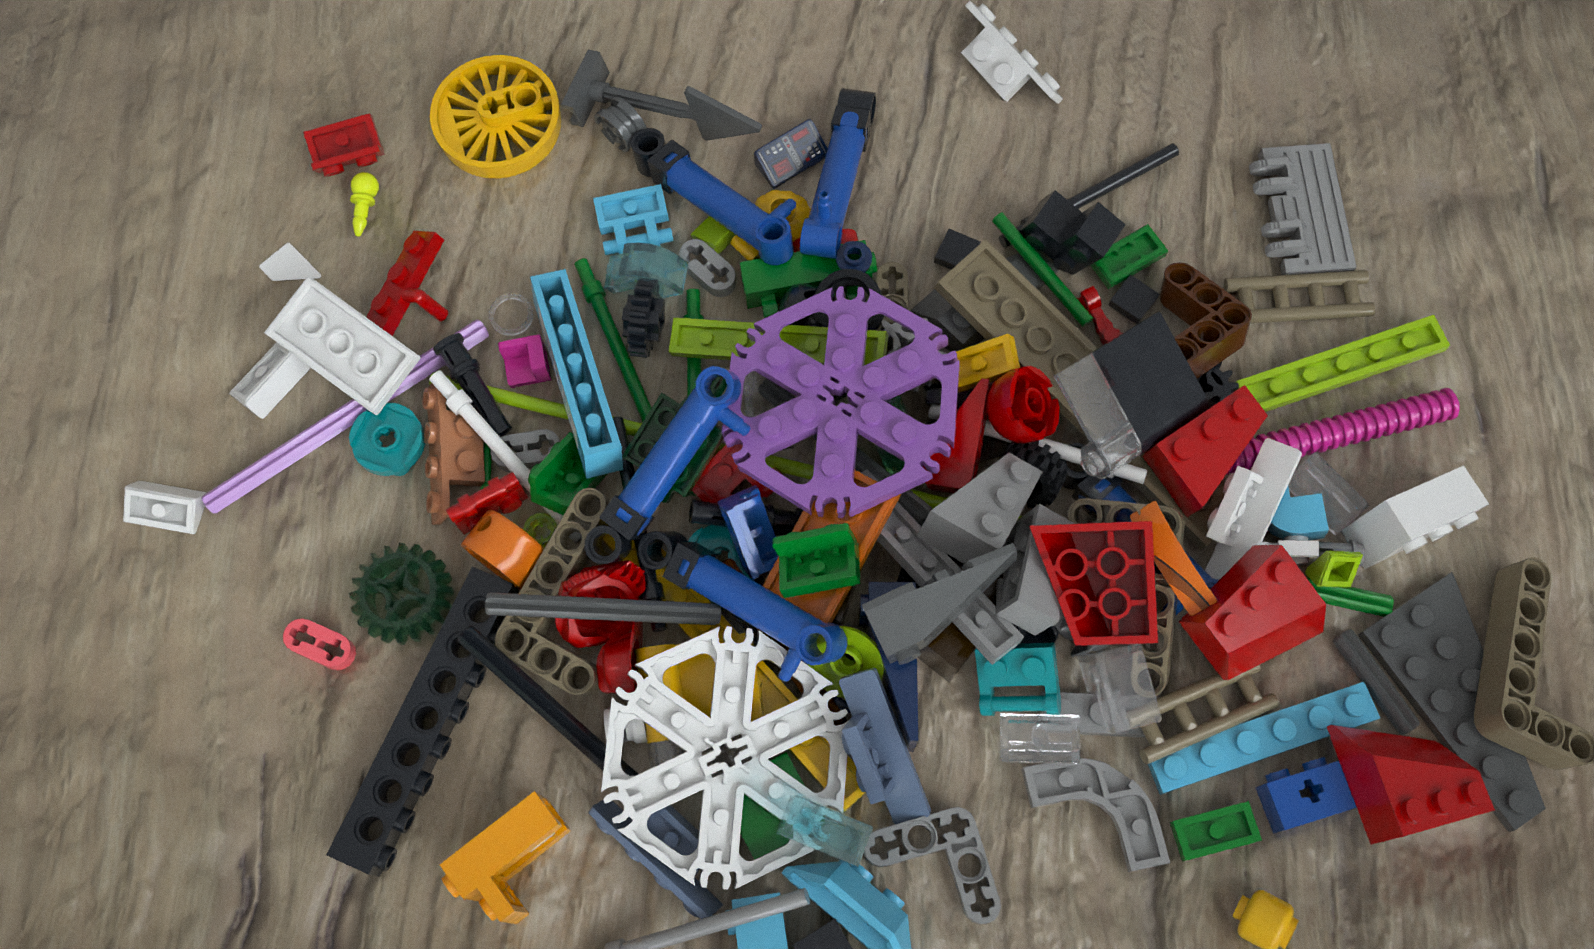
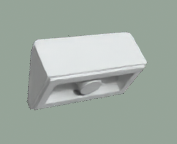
(269, 380)
(163, 506)

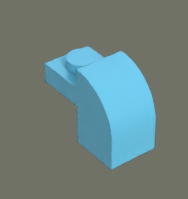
(1300, 516)

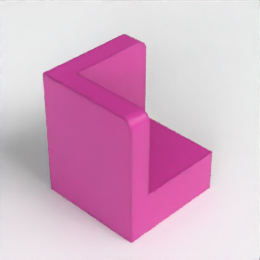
(525, 361)

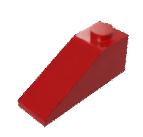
(969, 435)

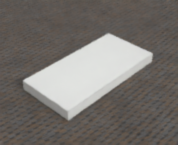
(342, 345)

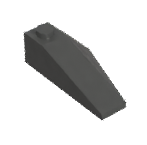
(953, 324)
(913, 617)

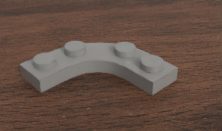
(1111, 791)

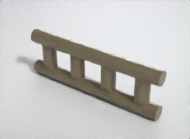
(1314, 284)
(1223, 719)

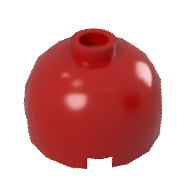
(1022, 405)

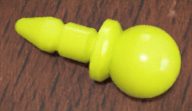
(364, 189)

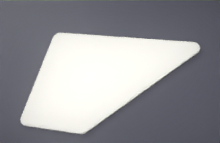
(288, 265)

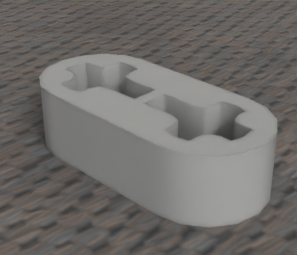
(713, 262)
(527, 442)

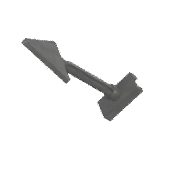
(712, 117)

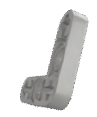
(954, 849)

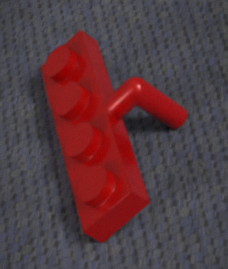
(403, 283)

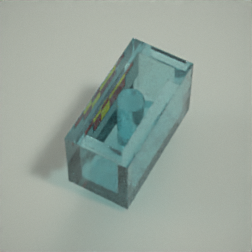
(824, 830)

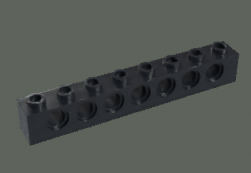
(352, 840)

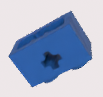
(1288, 809)

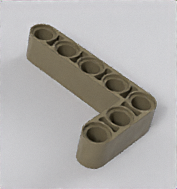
(1106, 513)
(537, 583)
(1511, 672)

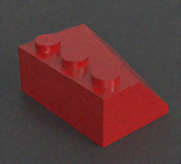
(1102, 579)
(1259, 612)
(1406, 782)

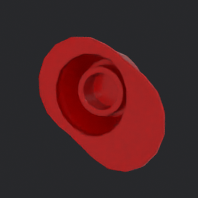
(617, 659)

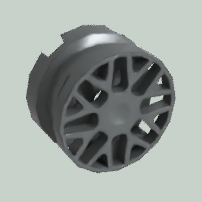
(619, 122)

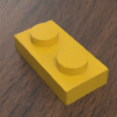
(986, 361)

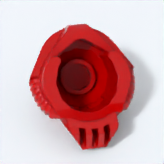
(610, 580)

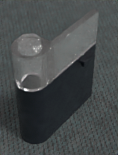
(1131, 395)

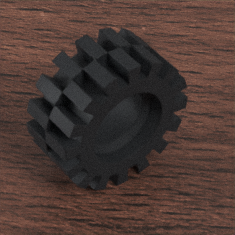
(1052, 475)

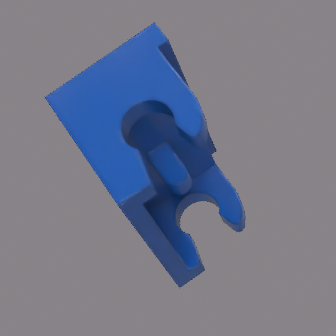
(750, 530)

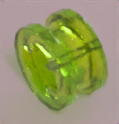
(539, 519)

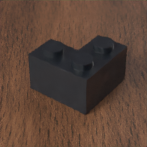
(1071, 236)

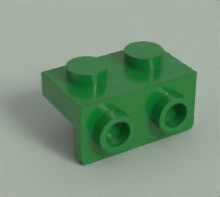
(560, 477)
(817, 560)

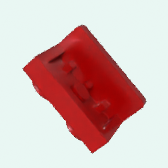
(344, 144)

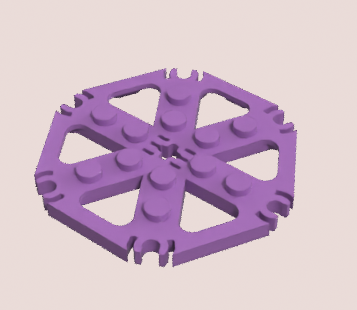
(839, 425)

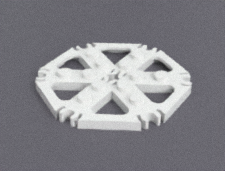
(697, 732)

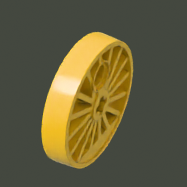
(495, 116)

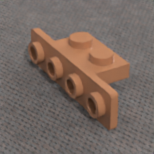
(454, 454)

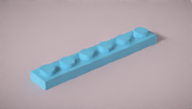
(1264, 737)

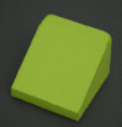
(713, 234)
(1334, 568)

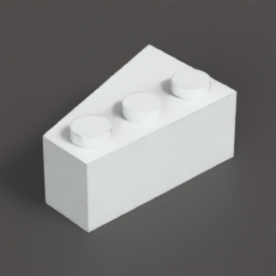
(1417, 514)

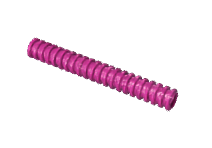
(1359, 425)

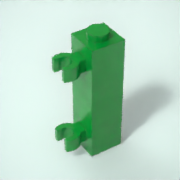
(767, 284)

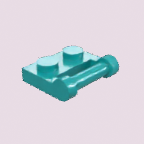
(1022, 666)

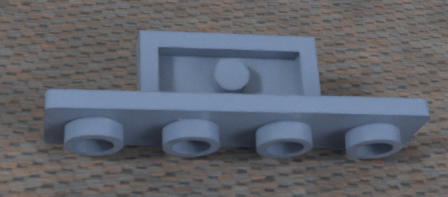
(879, 749)
(675, 832)

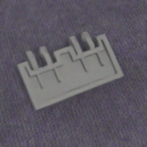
(1306, 211)

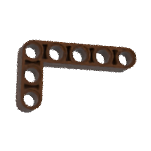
(1214, 316)

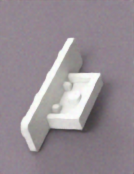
(1001, 62)
(1249, 505)

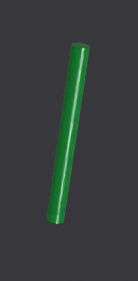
(1042, 269)

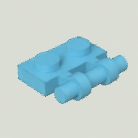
(629, 211)

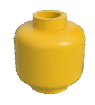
(1265, 920)

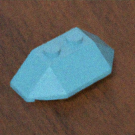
(854, 902)

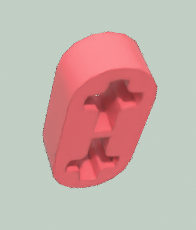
(323, 636)

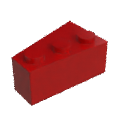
(1205, 449)

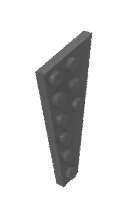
(1437, 664)

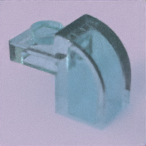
(646, 262)

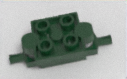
(653, 427)

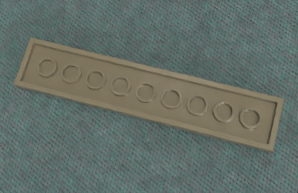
(1003, 302)

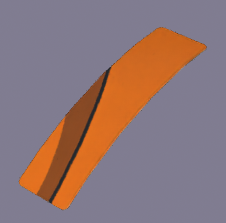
(1175, 563)

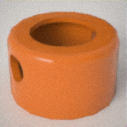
(503, 548)

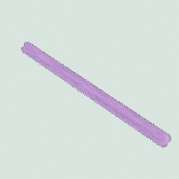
(323, 431)

